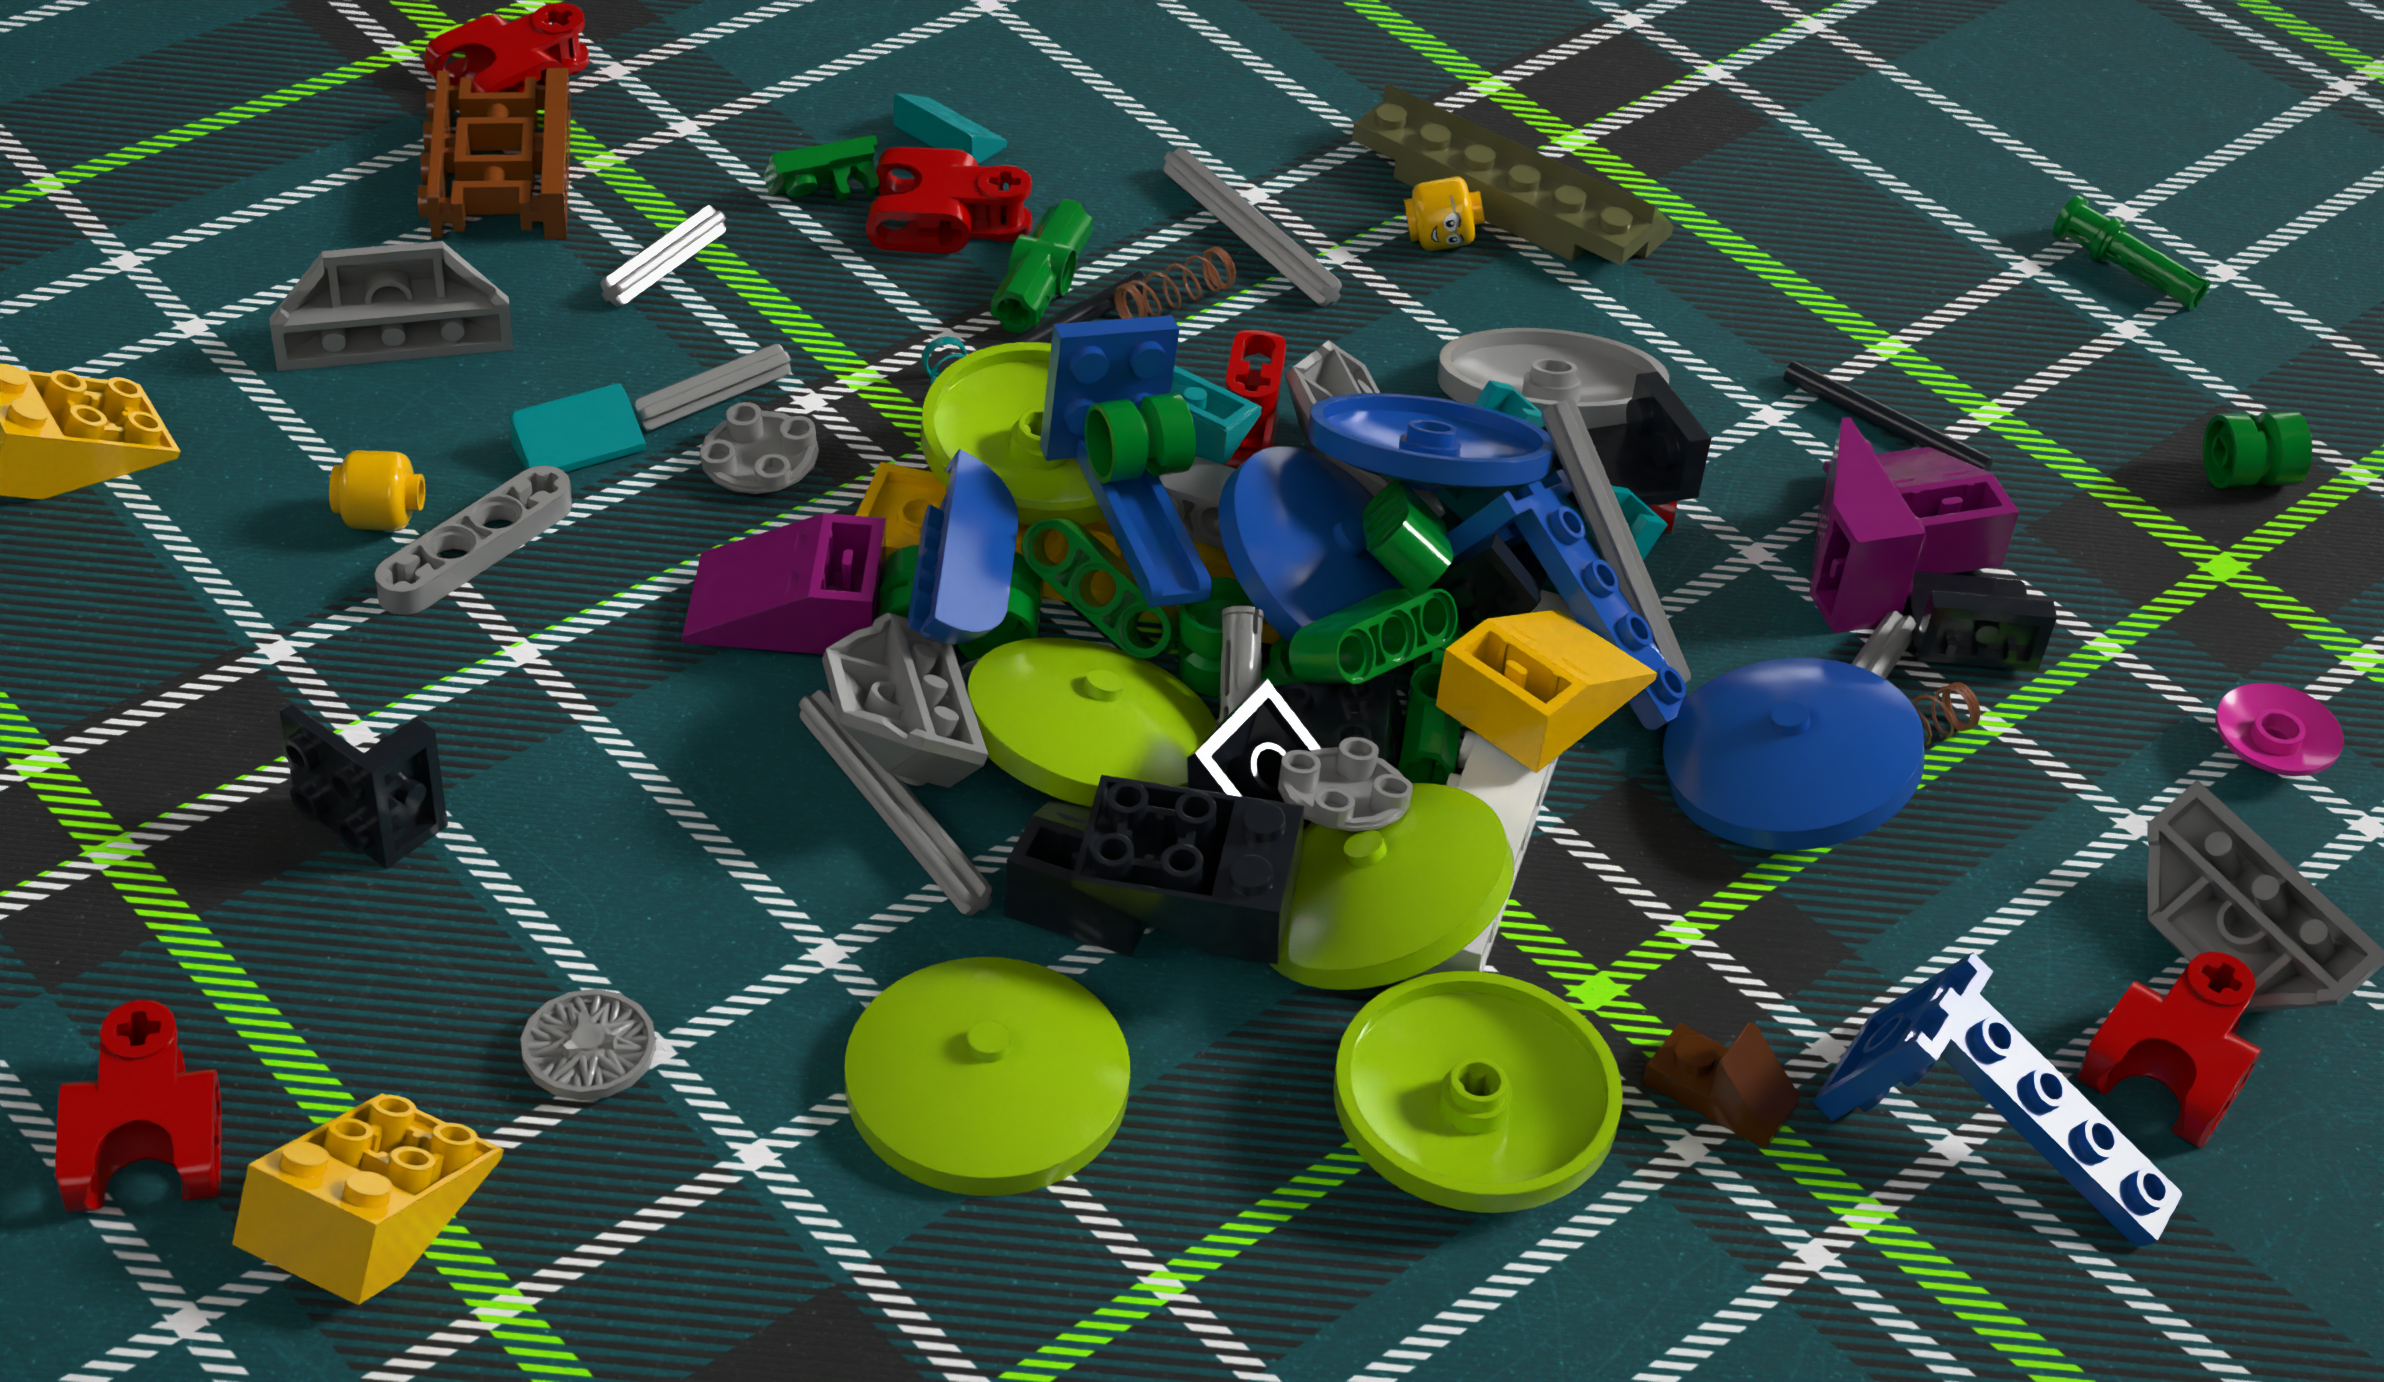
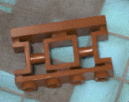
(497, 181)

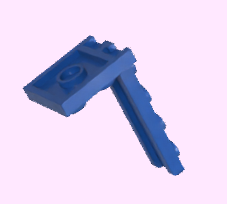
(1111, 363)
(1581, 579)
(1955, 1022)

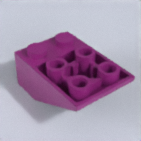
(1960, 505)
(1863, 539)
(790, 586)

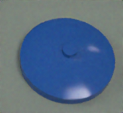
(1430, 441)
(1298, 537)
(1794, 753)

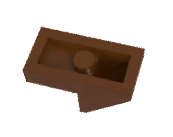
(1731, 1086)

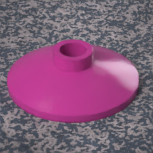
(2279, 729)

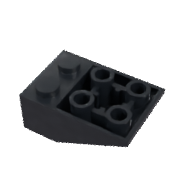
(1194, 863)
(1041, 888)

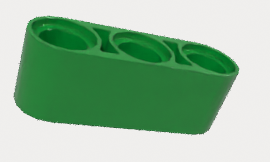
(1406, 537)
(1073, 581)
(1372, 636)

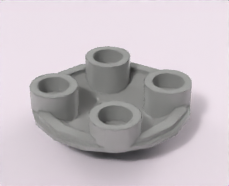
(759, 450)
(1345, 786)

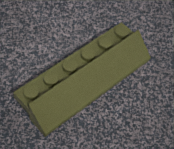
(1517, 185)

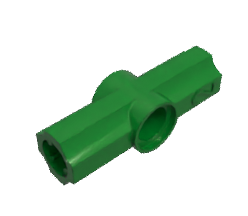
(1041, 266)
(1429, 733)

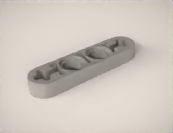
(419, 578)

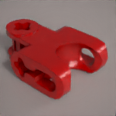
(506, 52)
(946, 201)
(1258, 387)
(2181, 1042)
(138, 1112)

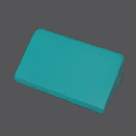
(944, 127)
(1217, 414)
(577, 430)

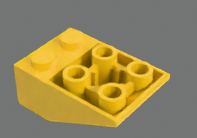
(74, 432)
(1536, 683)
(361, 1195)

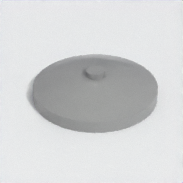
(1548, 369)

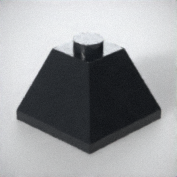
(1248, 748)

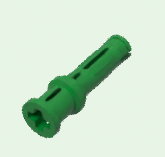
(2112, 242)

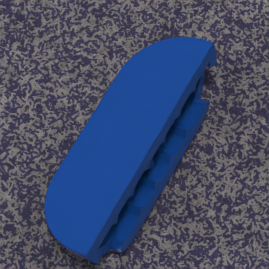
(965, 556)

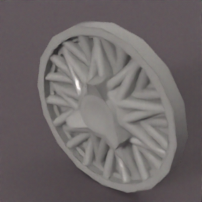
(588, 1044)

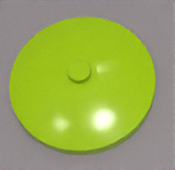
(995, 412)
(1083, 710)
(1396, 895)
(987, 1076)
(1477, 1091)

